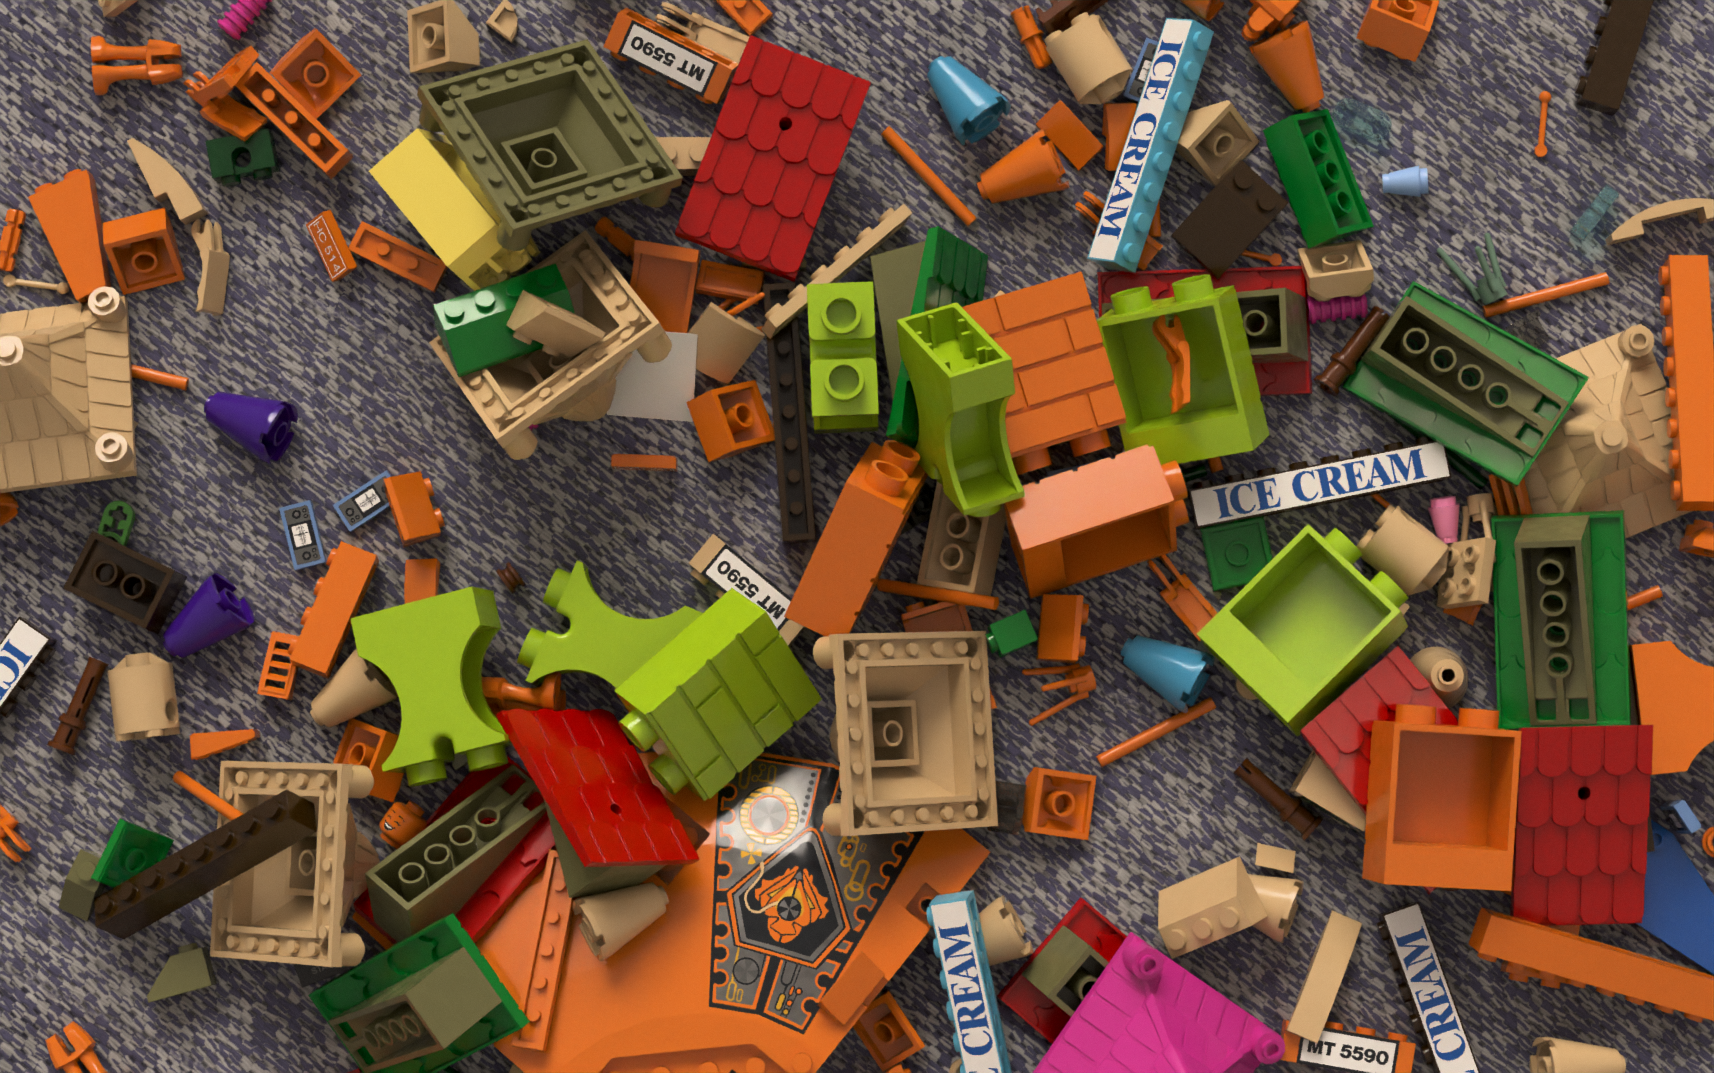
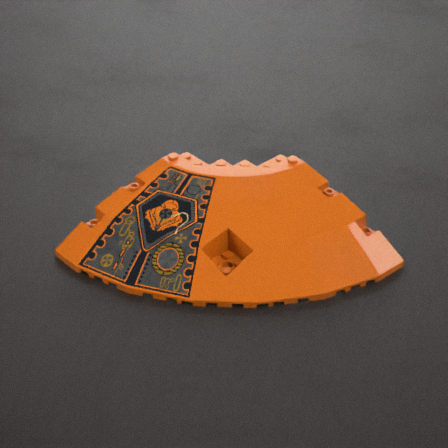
(745, 935)

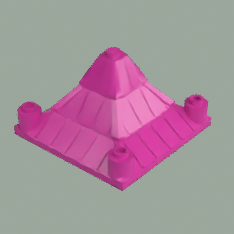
(1158, 1019)

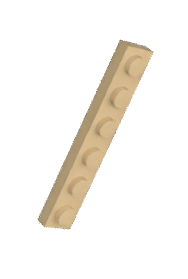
(844, 262)

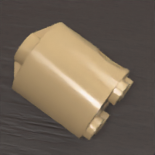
(1089, 60)
(1404, 551)
(143, 697)

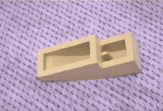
(167, 183)

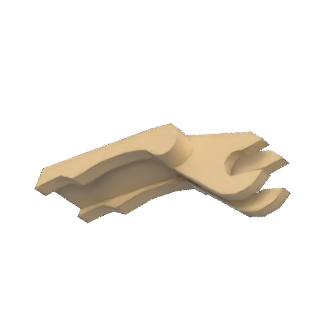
(706, 32)
(214, 267)

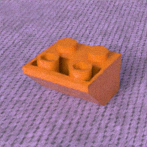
(1061, 628)

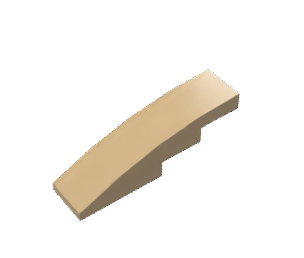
(1324, 977)

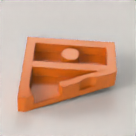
(229, 74)

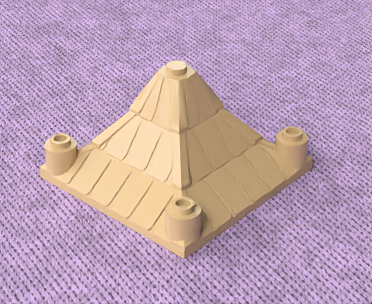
(576, 387)
(66, 394)
(1611, 440)
(910, 732)
(300, 897)

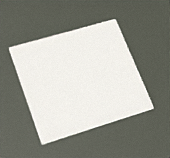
(660, 387)

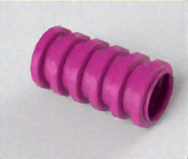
(241, 16)
(1337, 308)

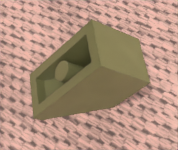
(80, 888)
(184, 973)

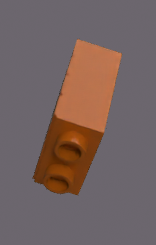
(1058, 370)
(1096, 519)
(858, 539)
(1442, 800)

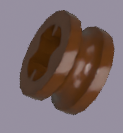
(510, 577)

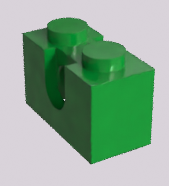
(1010, 634)

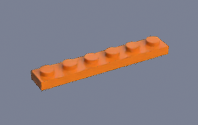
(545, 958)

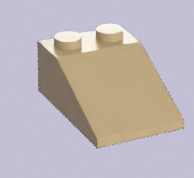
(552, 326)

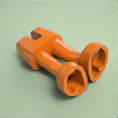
(152, 70)
(506, 696)
(84, 1052)

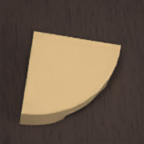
(504, 21)

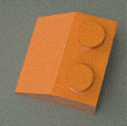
(1398, 26)
(143, 251)
(731, 420)
(412, 508)
(370, 747)

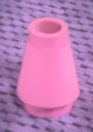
(1445, 517)

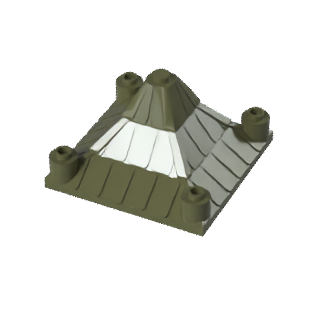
(548, 139)

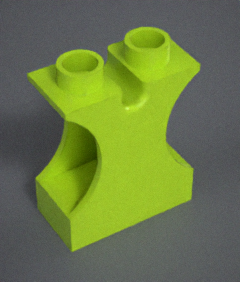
(843, 357)
(961, 404)
(598, 637)
(435, 663)

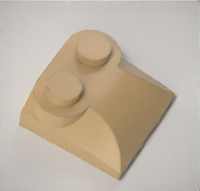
(1336, 270)

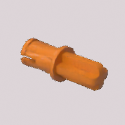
(1031, 37)

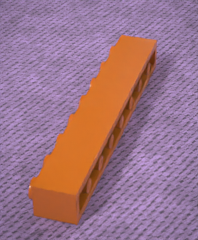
(1691, 379)
(1593, 963)

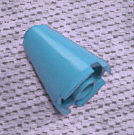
(966, 100)
(1168, 669)

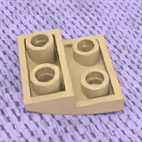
(723, 343)

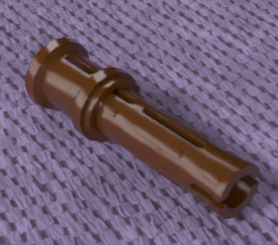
(1343, 363)
(73, 720)
(1290, 809)

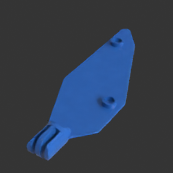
(1678, 901)

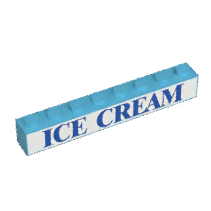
(1150, 145)
(968, 983)

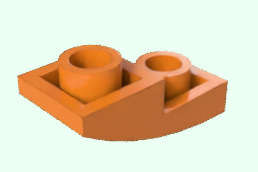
(1116, 126)
(421, 579)

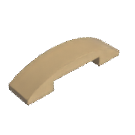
(1633, 227)

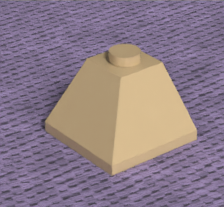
(441, 39)
(1215, 140)

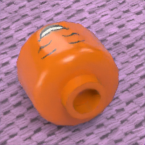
(402, 823)

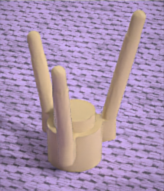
(1482, 510)

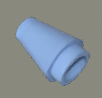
(1408, 182)

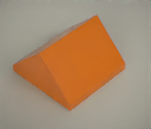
(887, 1032)

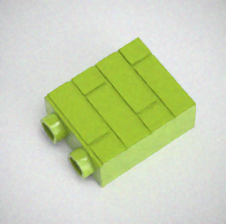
(1224, 391)
(1306, 626)
(715, 697)

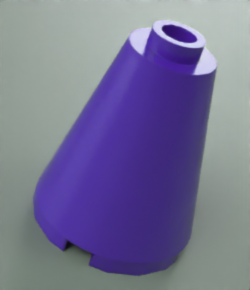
(253, 422)
(207, 618)

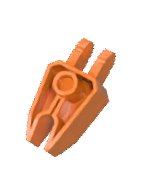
(1268, 16)

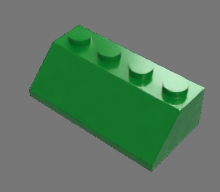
(1317, 177)
(476, 322)

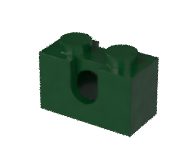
(225, 151)

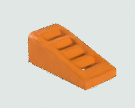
(266, 675)
(211, 743)

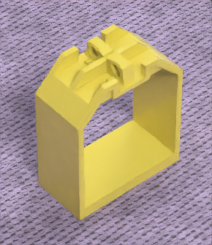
(449, 209)

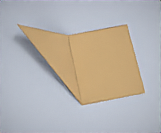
(1275, 858)

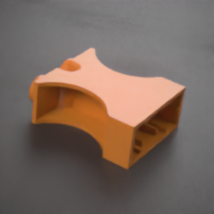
(1675, 699)

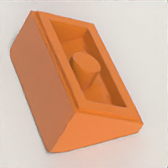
(1070, 135)
(851, 988)

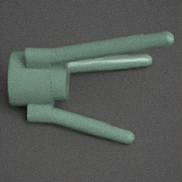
(1492, 285)

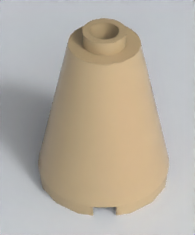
(1432, 663)
(351, 692)
(1279, 903)
(618, 916)
(1003, 932)
(1568, 1056)

